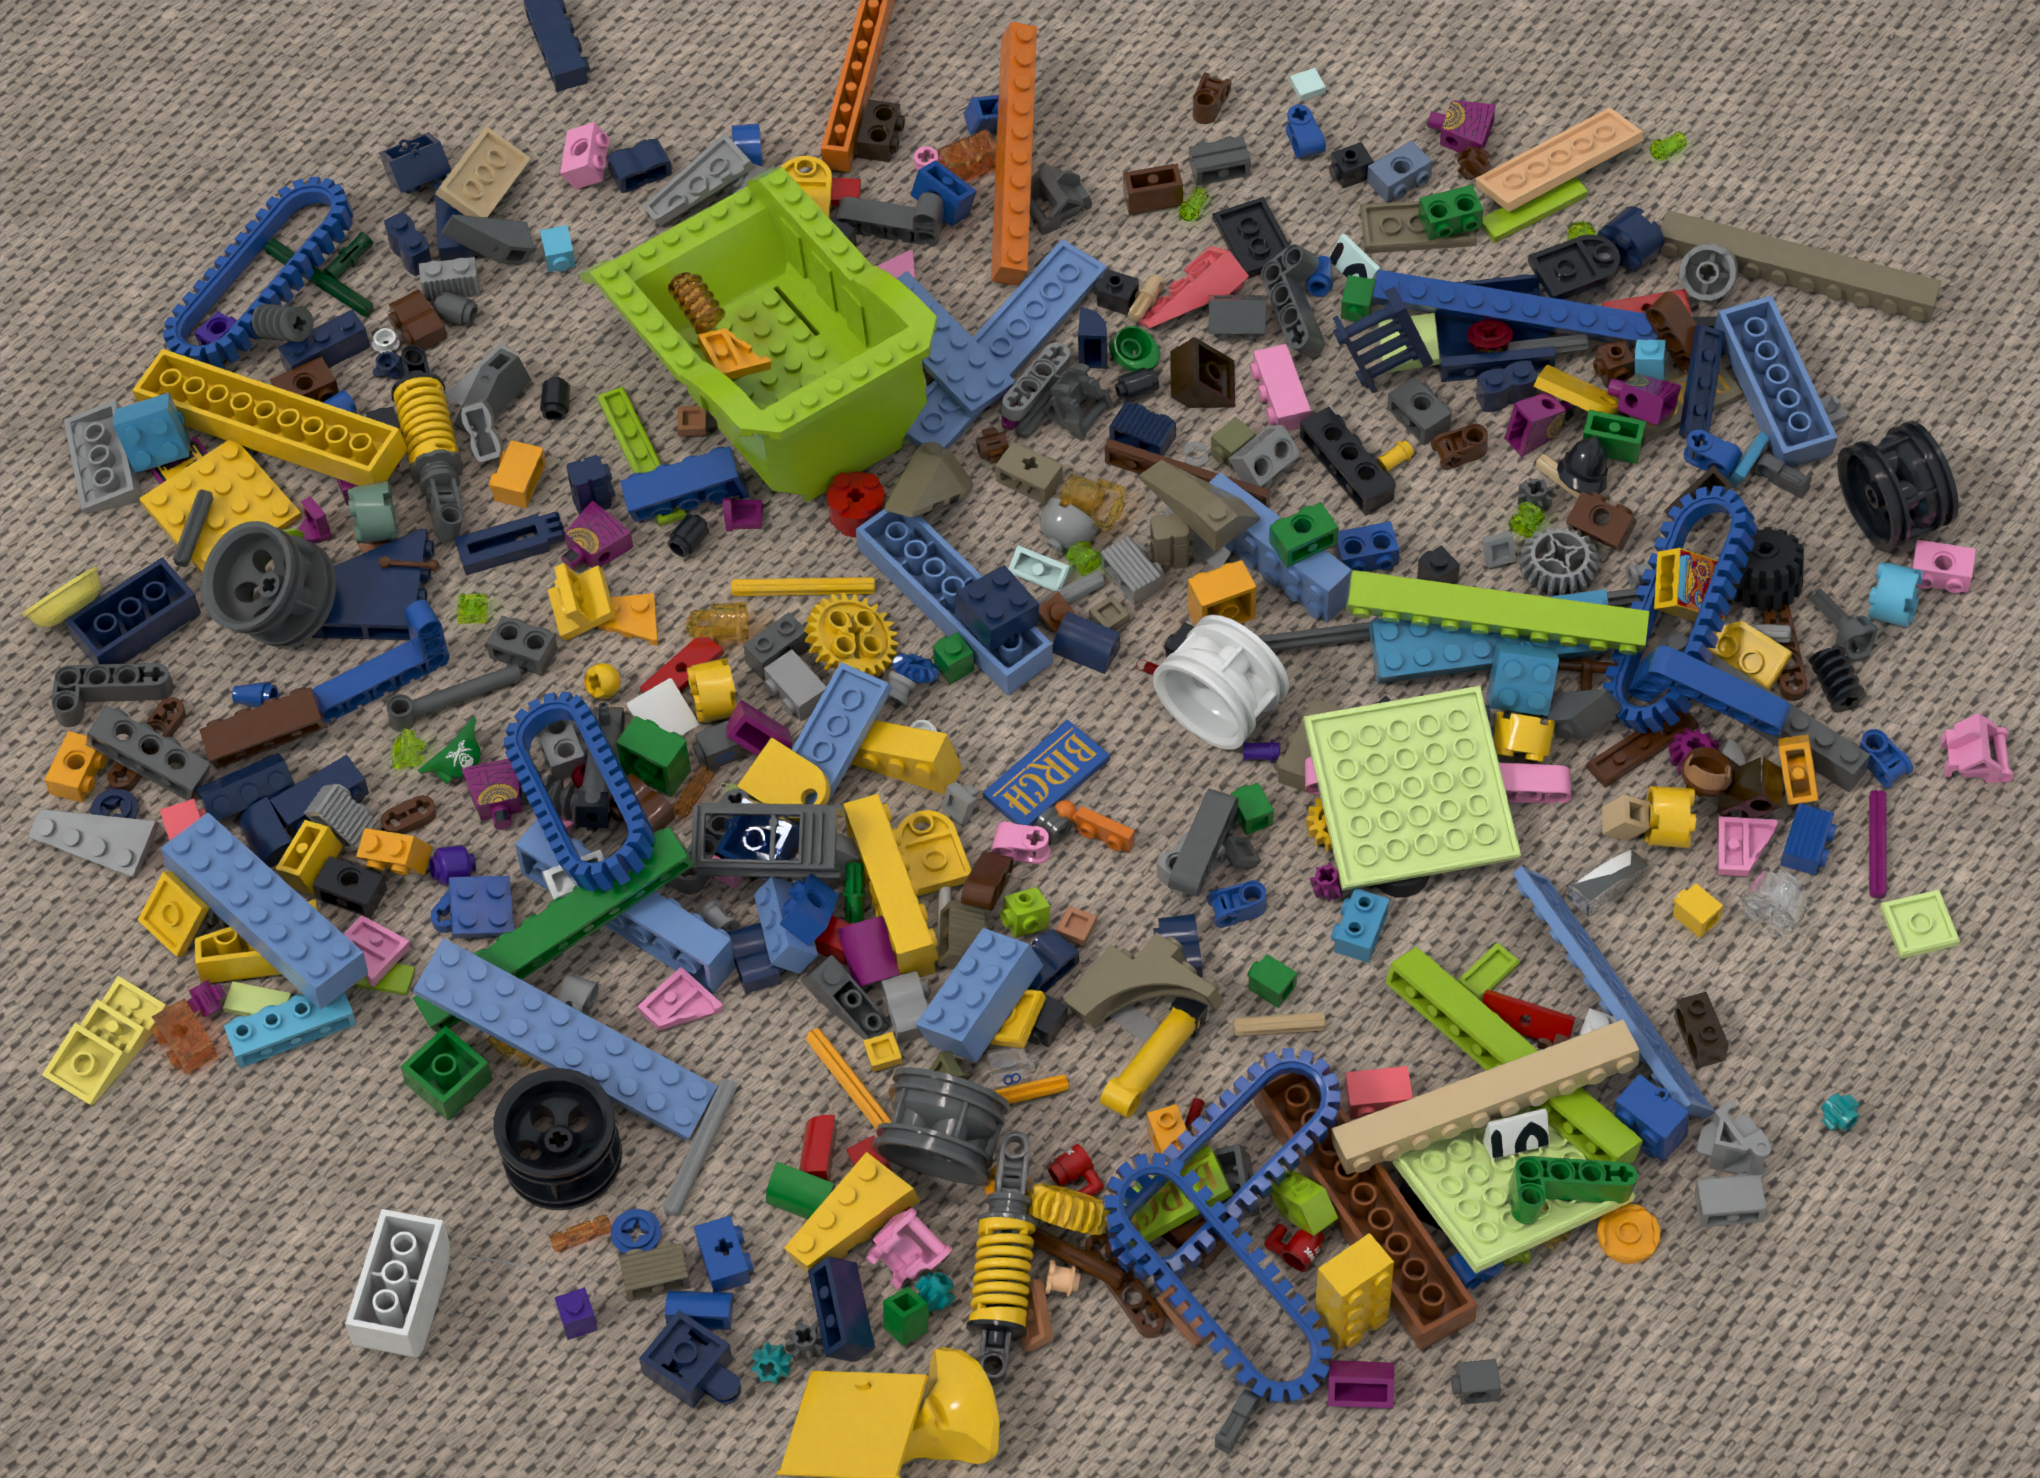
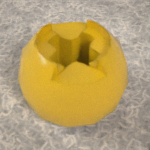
(602, 681)

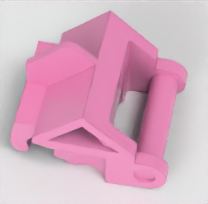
(1970, 750)
(907, 1247)

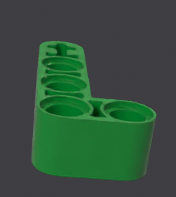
(1568, 1180)

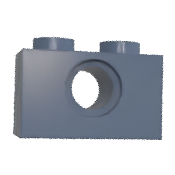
(1399, 172)

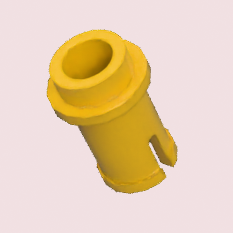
(1395, 456)

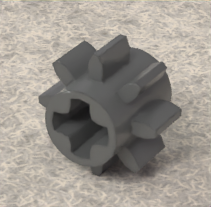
(1536, 493)
(806, 1350)

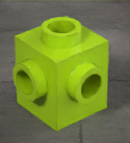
(1025, 912)

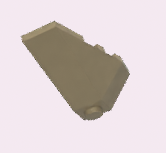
(1202, 506)

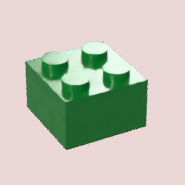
(654, 755)
(446, 1073)

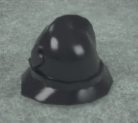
(1585, 466)

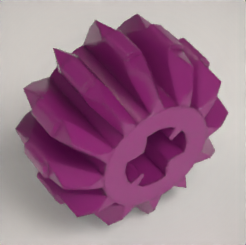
(1686, 743)

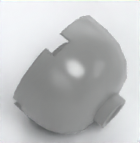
(1065, 525)

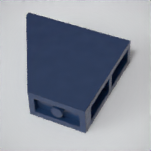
(373, 599)

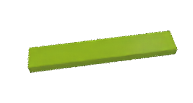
(633, 440)

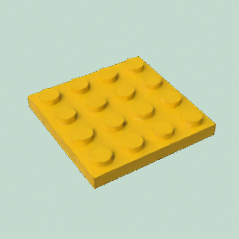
(239, 494)

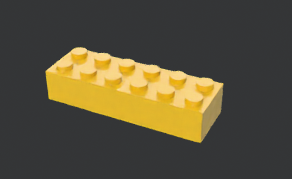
(890, 885)

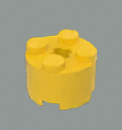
(712, 690)
(1523, 735)
(1670, 816)

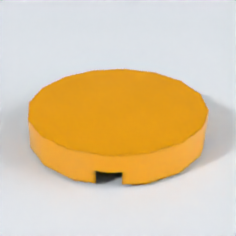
(1634, 1240)

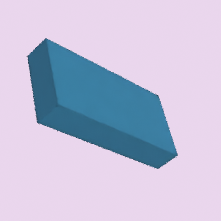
(1748, 459)

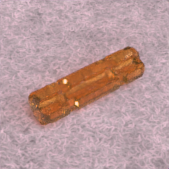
(693, 791)
(580, 1233)

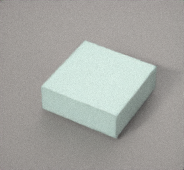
(1307, 84)

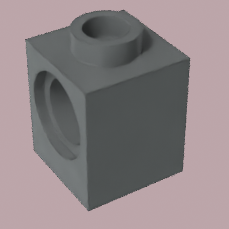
(1476, 1382)

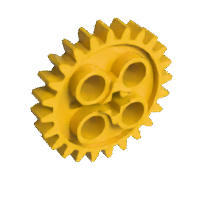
(851, 634)

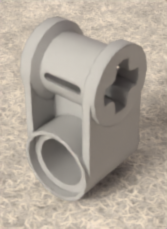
(578, 993)

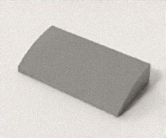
(99, 461)

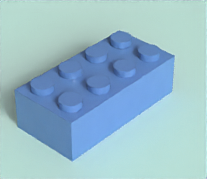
(979, 994)

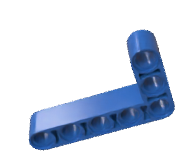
(391, 669)
(1709, 686)

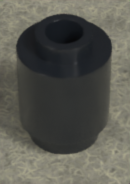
(1137, 384)
(555, 398)
(688, 535)

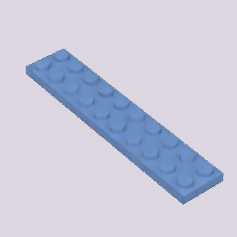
(1015, 334)
(1615, 996)
(564, 1038)

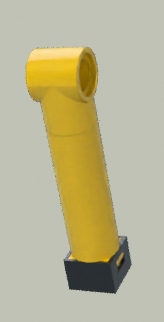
(1126, 1091)

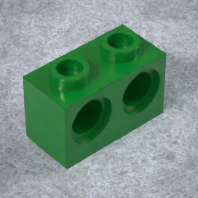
(1450, 212)

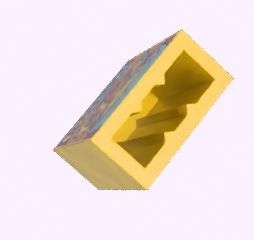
(1682, 582)

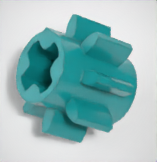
(1840, 1112)
(936, 1290)
(773, 1354)

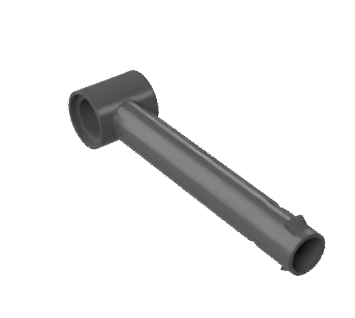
(447, 696)

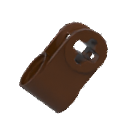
(1210, 98)
(1461, 446)

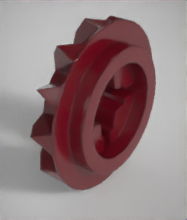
(1496, 332)

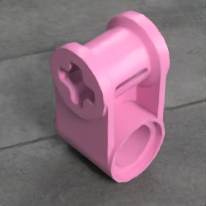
(1021, 842)

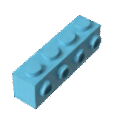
(285, 1027)

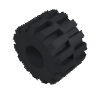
(1772, 571)

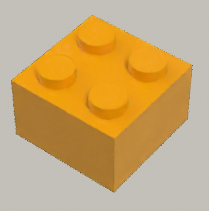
(1224, 593)

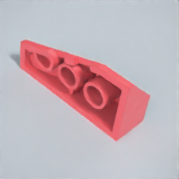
(1209, 274)

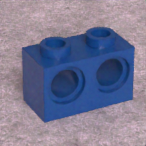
(1365, 543)

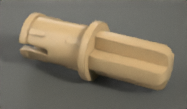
(1146, 297)

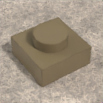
(1109, 613)

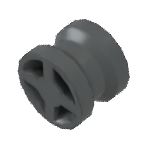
(1054, 824)

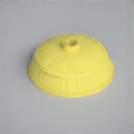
(65, 600)

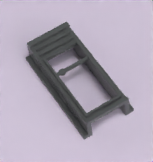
(816, 841)

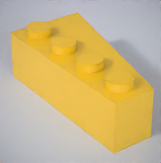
(909, 755)
(229, 957)
(851, 1213)

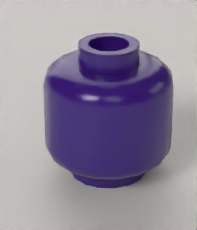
(451, 862)

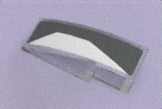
(1607, 880)

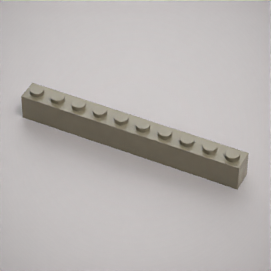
(1807, 267)

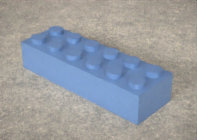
(1776, 382)
(1316, 582)

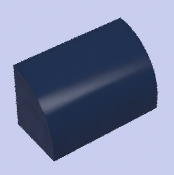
(1092, 339)
(1086, 642)
(264, 832)

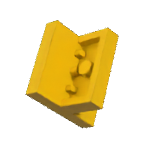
(580, 600)

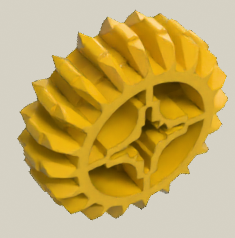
(1068, 1209)

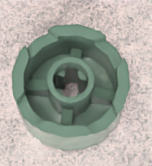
(373, 512)

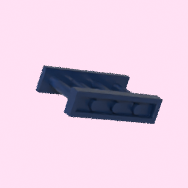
(1408, 336)

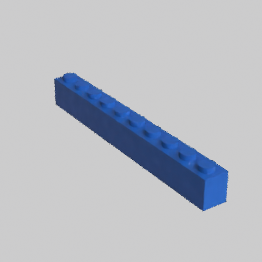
(1514, 308)

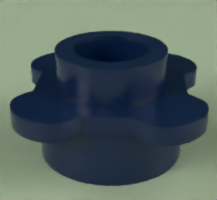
(384, 359)

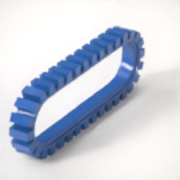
(240, 256)
(1713, 605)
(639, 827)
(1287, 1156)
(1251, 1261)

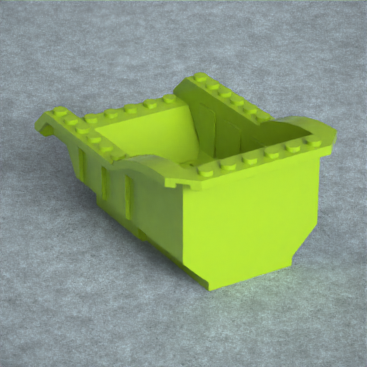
(797, 290)

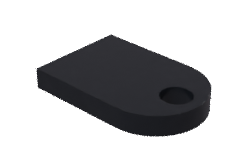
(1574, 265)

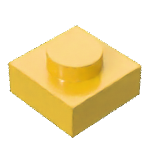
(882, 1051)

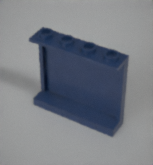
(1463, 362)

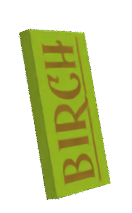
(1170, 1206)

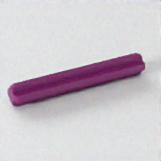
(1877, 844)

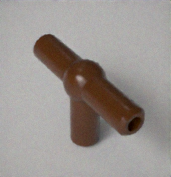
(1586, 667)

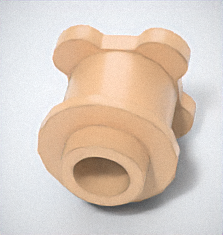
(1061, 1279)

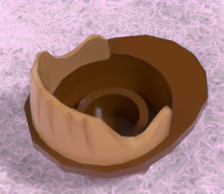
(1706, 771)

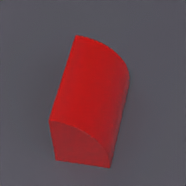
(819, 1146)

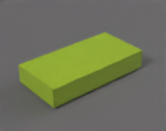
(1489, 971)

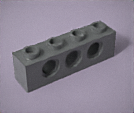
(154, 767)

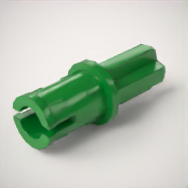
(854, 892)

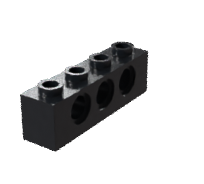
(1335, 456)

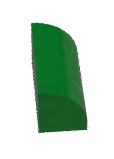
(796, 1190)

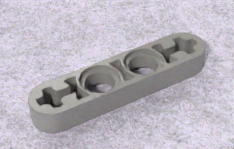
(1034, 380)

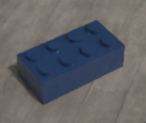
(133, 615)

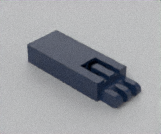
(498, 544)

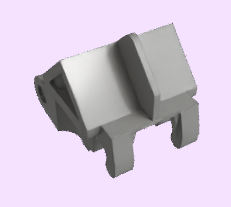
(1734, 1144)

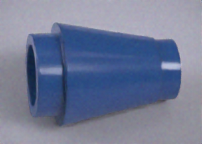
(1321, 278)
(254, 694)

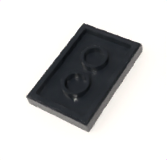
(1251, 234)

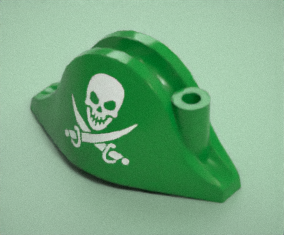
(460, 753)

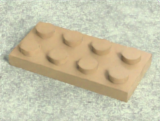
(483, 175)

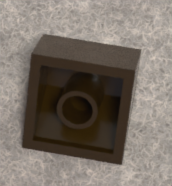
(1202, 376)

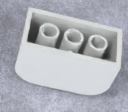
(399, 1284)

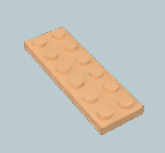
(1559, 159)

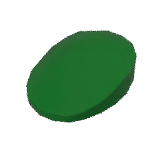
(1130, 339)

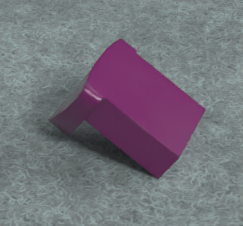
(742, 514)
(315, 523)

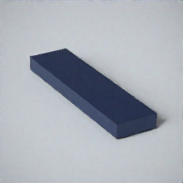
(1701, 380)

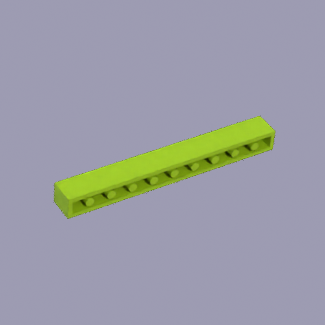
(1497, 612)
(1494, 1043)

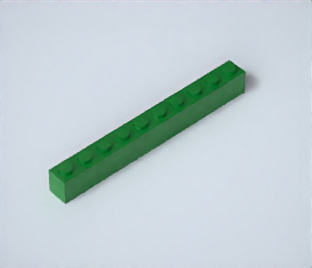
(573, 919)

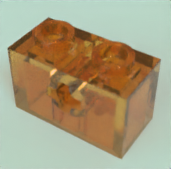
(970, 155)
(196, 1046)

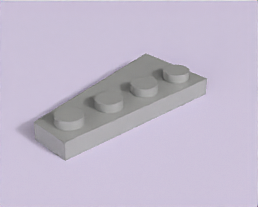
(701, 178)
(98, 838)

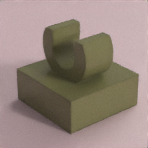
(948, 1064)

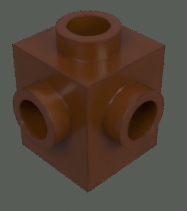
(1614, 361)

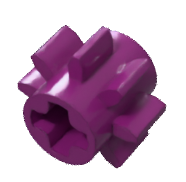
(1326, 882)
(206, 998)

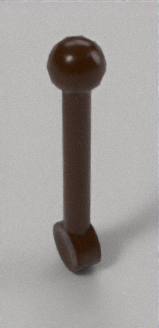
(385, 562)

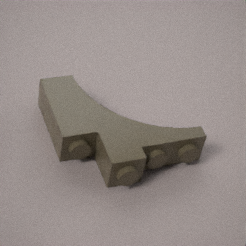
(1124, 979)

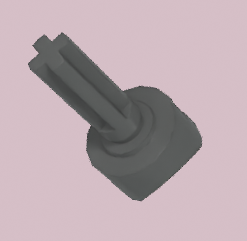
(1853, 633)

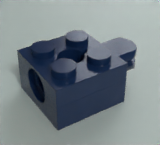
(691, 1363)

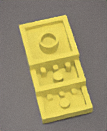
(104, 1041)

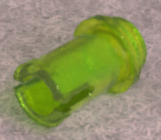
(1662, 148)
(1190, 208)

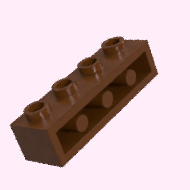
(263, 727)

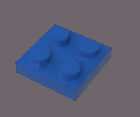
(480, 906)

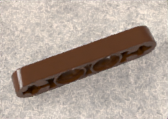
(1798, 669)
(156, 721)
(1128, 1285)

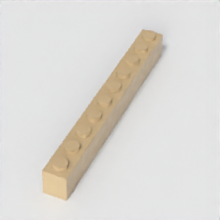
(1485, 1097)

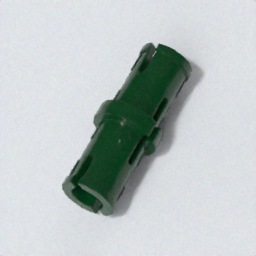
(359, 246)

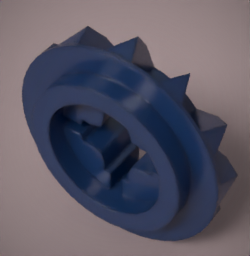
(111, 800)

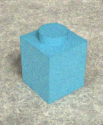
(557, 248)
(1651, 358)

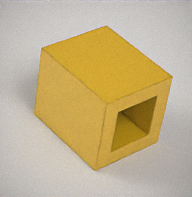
(1697, 910)

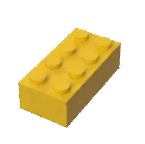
(1354, 1292)

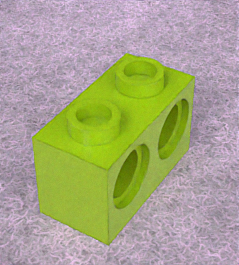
(1303, 1203)

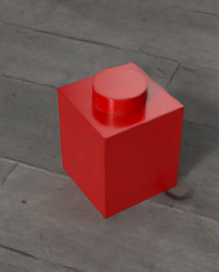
(829, 942)

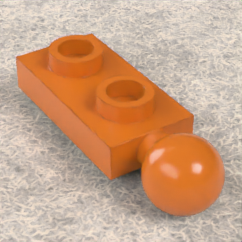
(1097, 826)

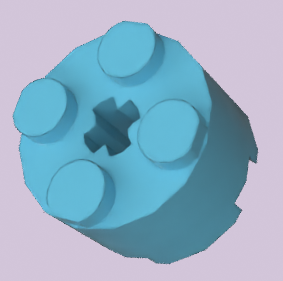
(1895, 595)

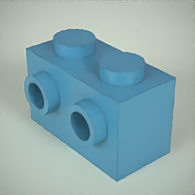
(1361, 925)

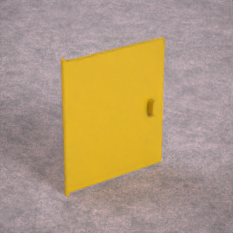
(853, 1425)

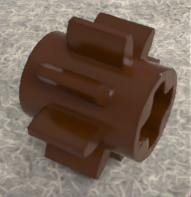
(1473, 162)
(992, 444)

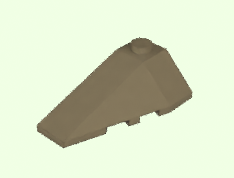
(929, 479)

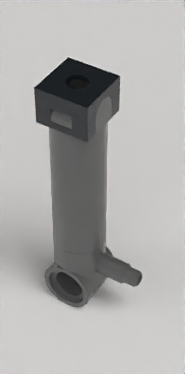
(594, 799)

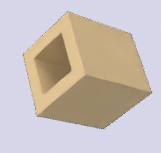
(1625, 817)

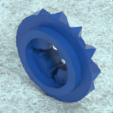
(916, 668)
(627, 1222)

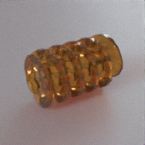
(696, 301)

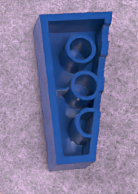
(685, 484)

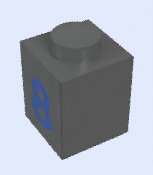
(715, 747)

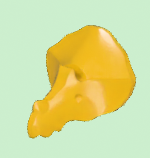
(957, 1412)

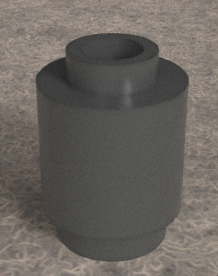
(456, 308)

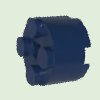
(1634, 237)

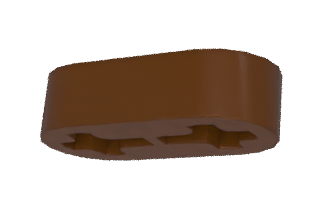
(408, 815)

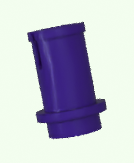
(1261, 751)

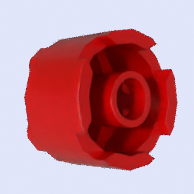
(854, 500)

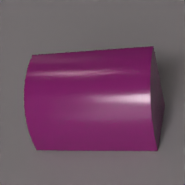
(754, 729)
(868, 951)
(1361, 1384)

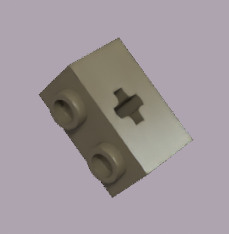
(1029, 472)

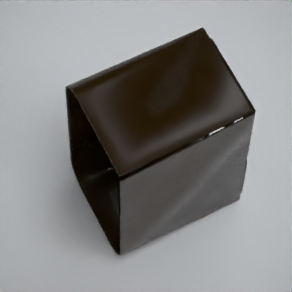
(1748, 790)

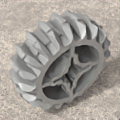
(1553, 569)

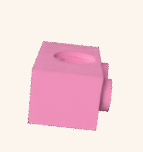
(585, 155)
(1956, 561)

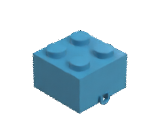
(152, 432)
(1522, 678)

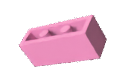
(1280, 387)

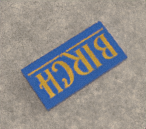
(1046, 775)

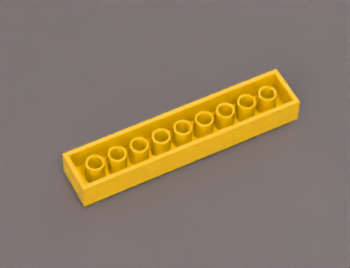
(274, 420)

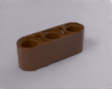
(1675, 325)
(987, 880)

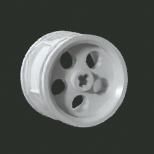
(1220, 681)

